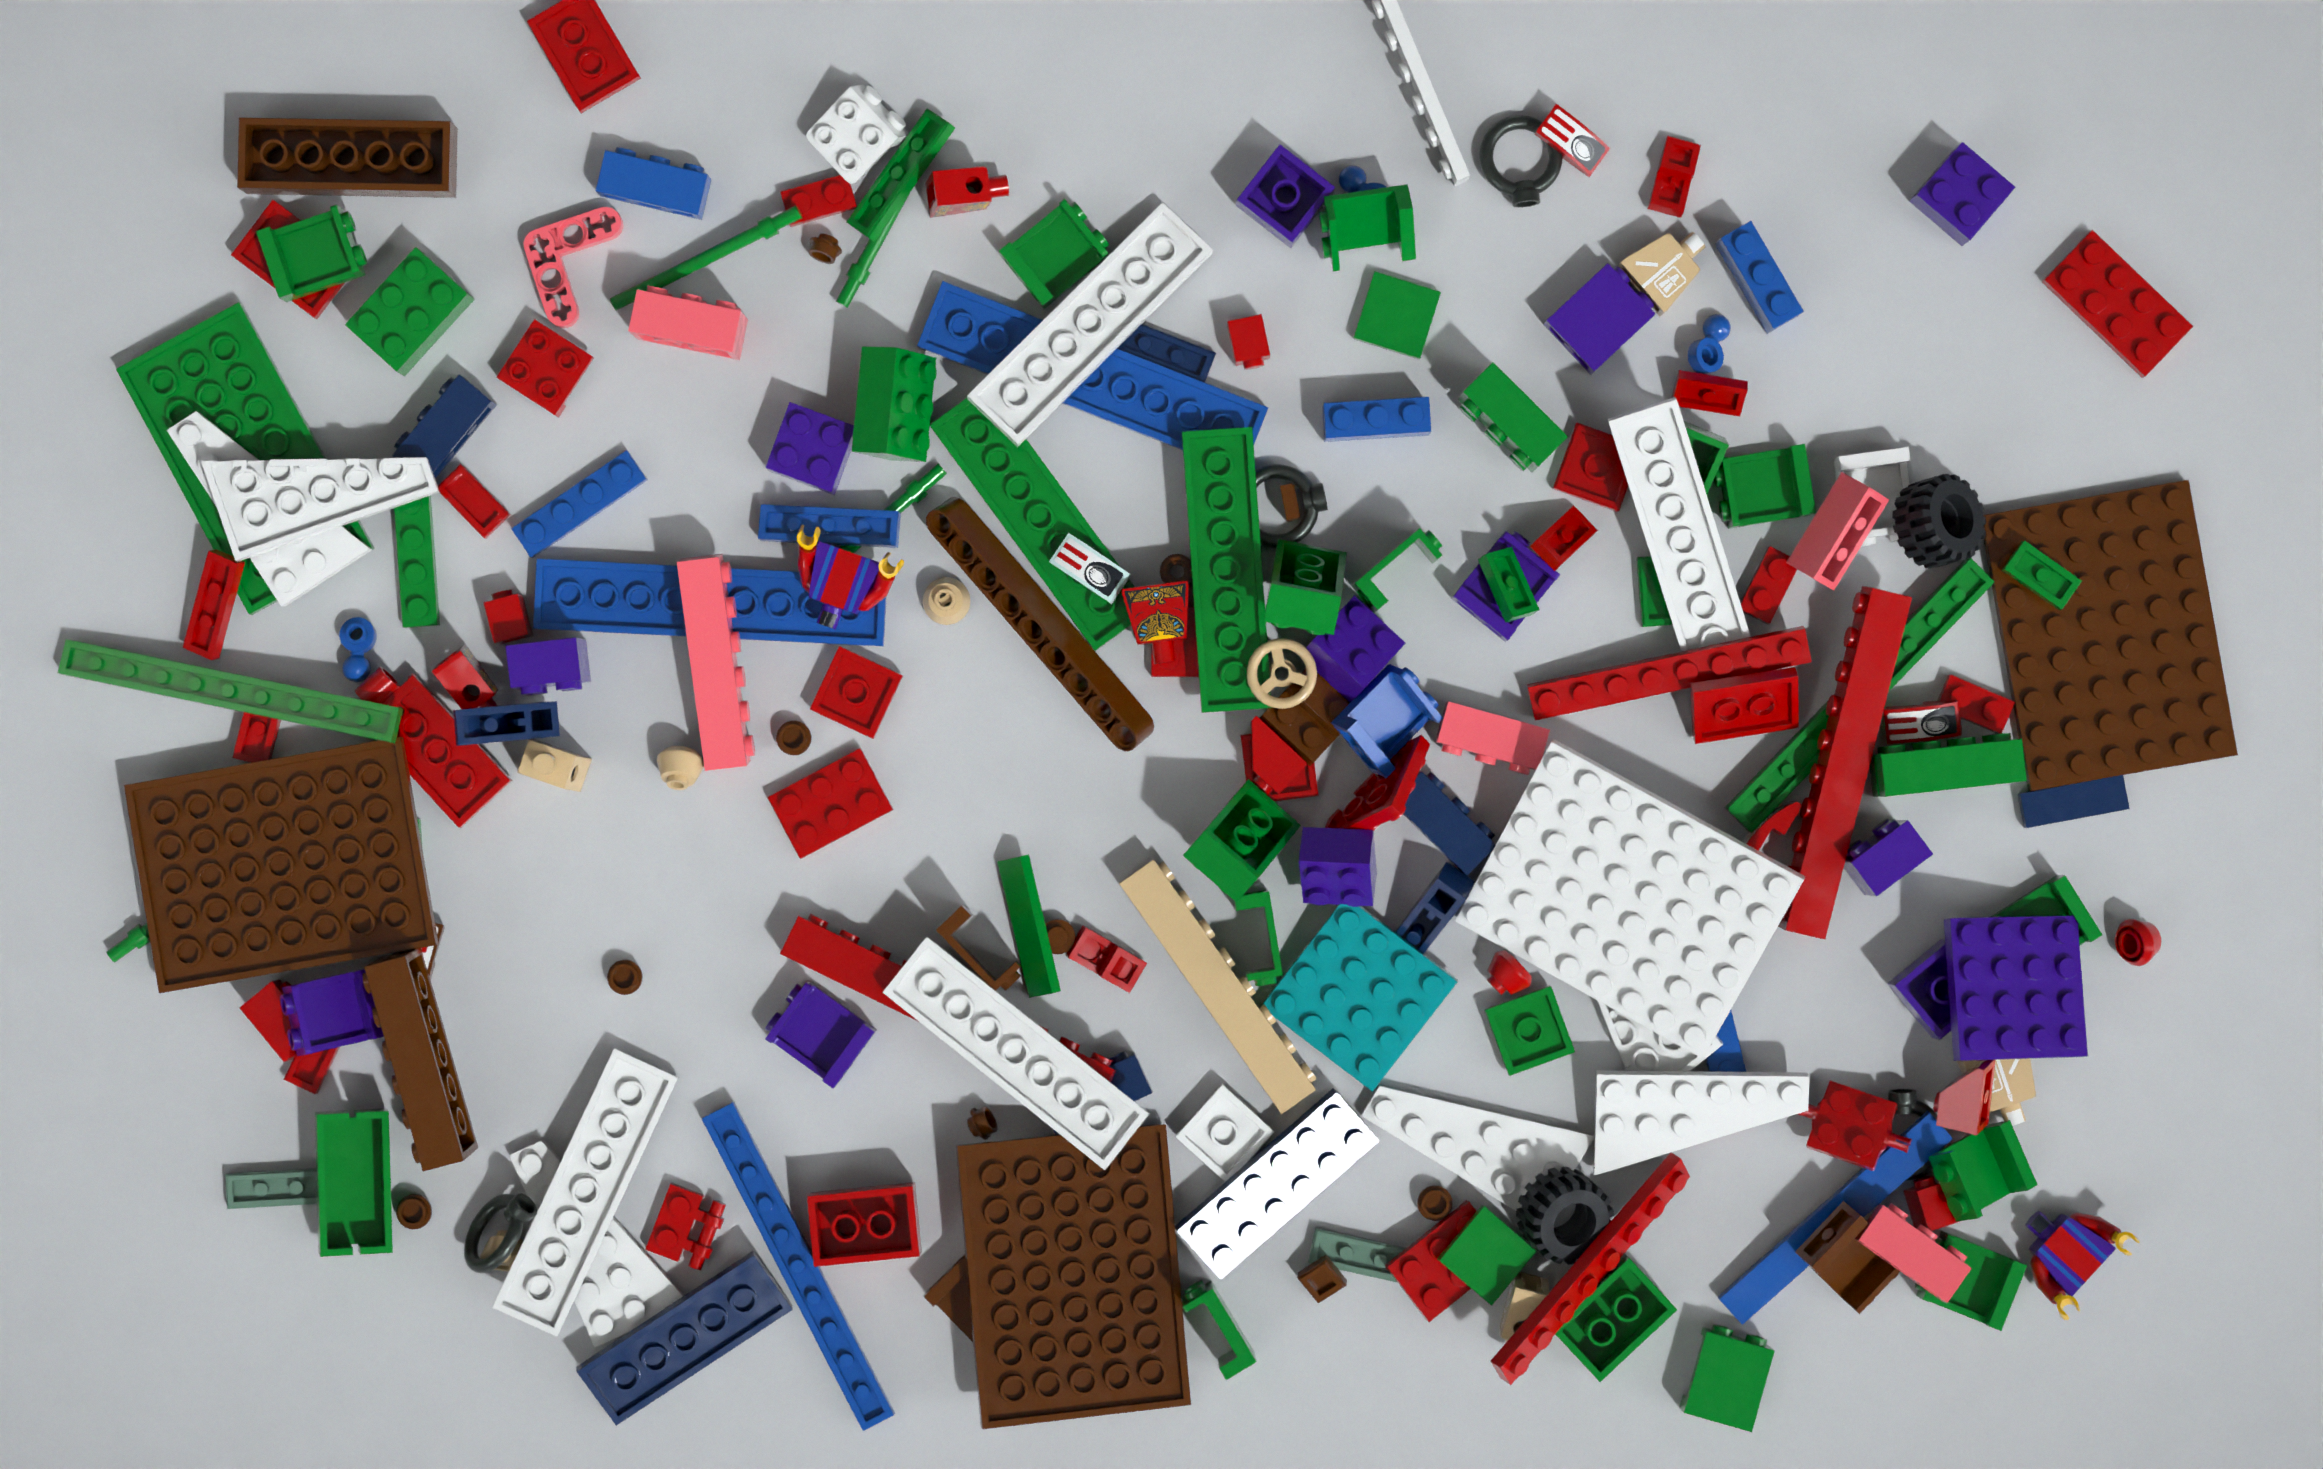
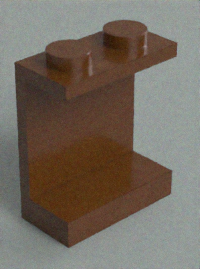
(947, 930)
(1843, 1261)
(952, 1296)

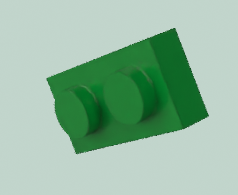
(2041, 575)
(1508, 584)

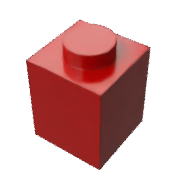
(1248, 341)
(508, 617)
(1928, 1204)

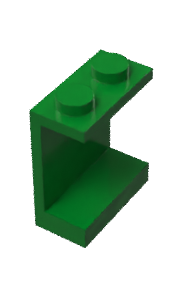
(1368, 220)
(1368, 590)
(1262, 899)
(1982, 1170)

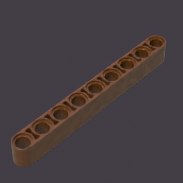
(1040, 623)

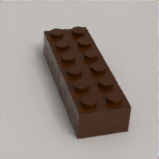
(347, 157)
(420, 1059)

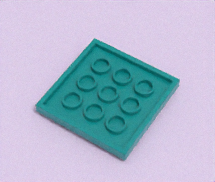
(1359, 993)

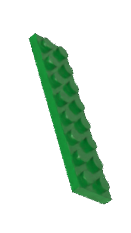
(1032, 512)
(1225, 565)

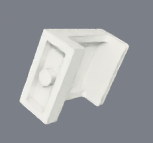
(1886, 474)

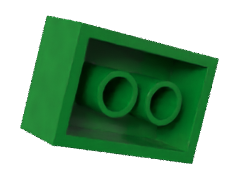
(409, 311)
(894, 404)
(1511, 418)
(1305, 587)
(1242, 840)
(1615, 1319)

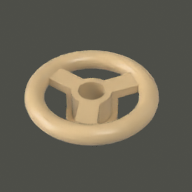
(1275, 647)

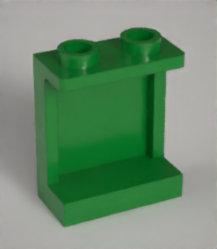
(1055, 253)
(312, 254)
(1765, 487)
(2054, 898)
(1987, 1288)
(1242, 1353)
(1728, 1378)

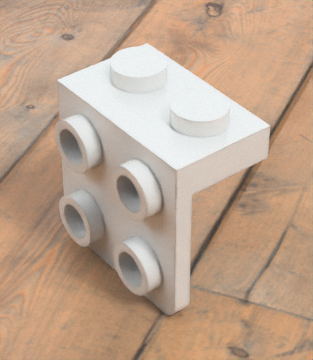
(856, 132)

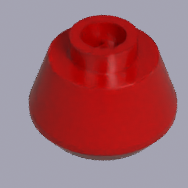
(2137, 941)
(1507, 974)

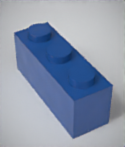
(654, 183)
(1759, 277)
(1376, 419)

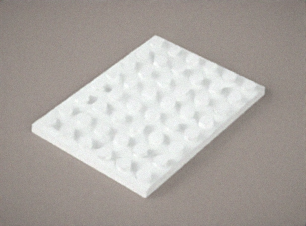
(1629, 898)

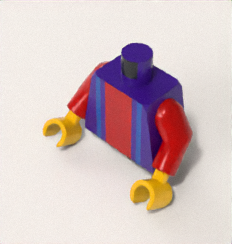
(841, 578)
(2070, 1253)

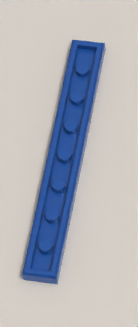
(1861, 1193)

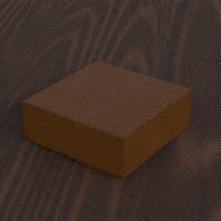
(1290, 502)
(1322, 1278)

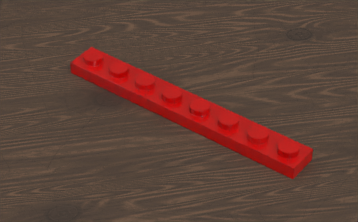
(1668, 672)
(1590, 1269)

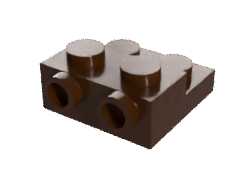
(1308, 725)

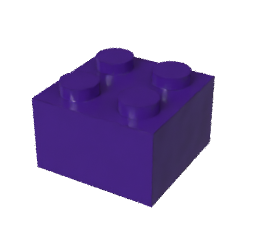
(1962, 194)
(1285, 196)
(811, 448)
(1355, 651)
(548, 664)
(1885, 856)
(1337, 866)
(1925, 990)

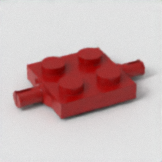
(1853, 1126)

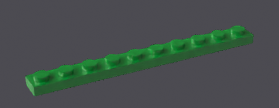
(1920, 634)
(230, 691)

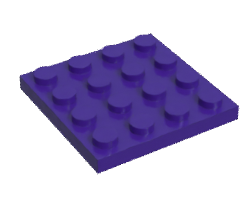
(2015, 988)

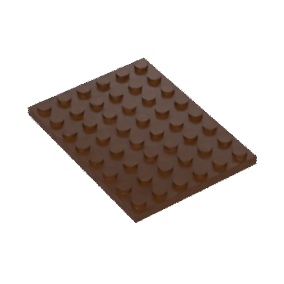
(2133, 657)
(281, 865)
(1072, 1279)

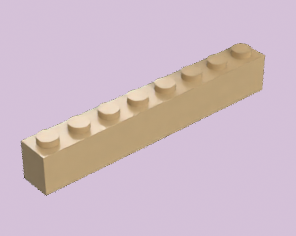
(1217, 985)

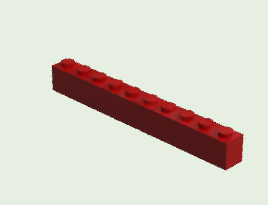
(1844, 756)
(871, 970)

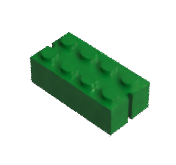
(1947, 768)
(353, 1182)

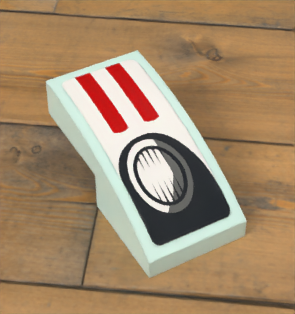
(1090, 568)

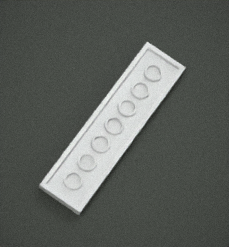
(1089, 324)
(1678, 525)
(1016, 1053)
(585, 1192)

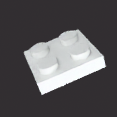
(1224, 1133)

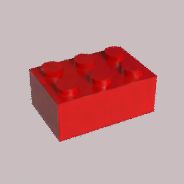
(864, 1224)

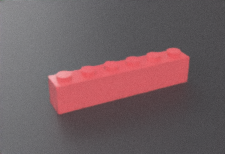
(714, 661)

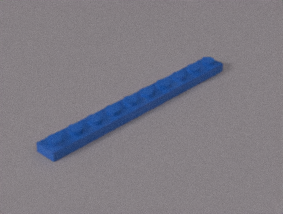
(796, 1266)

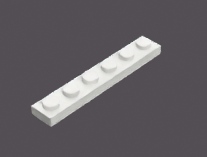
(1425, 100)

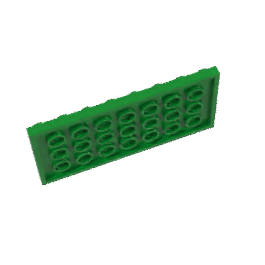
(235, 385)

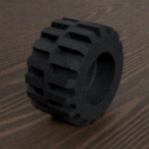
(1939, 521)
(1547, 1199)

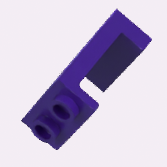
(1600, 317)
(1476, 594)
(329, 1013)
(819, 1032)

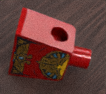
(949, 195)
(1158, 616)
(462, 670)

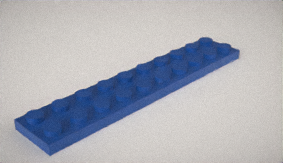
(1119, 391)
(649, 602)

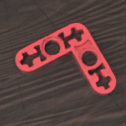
(558, 248)

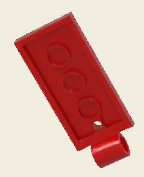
(454, 776)

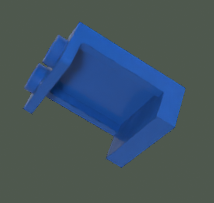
(1386, 717)

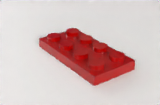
(2117, 304)

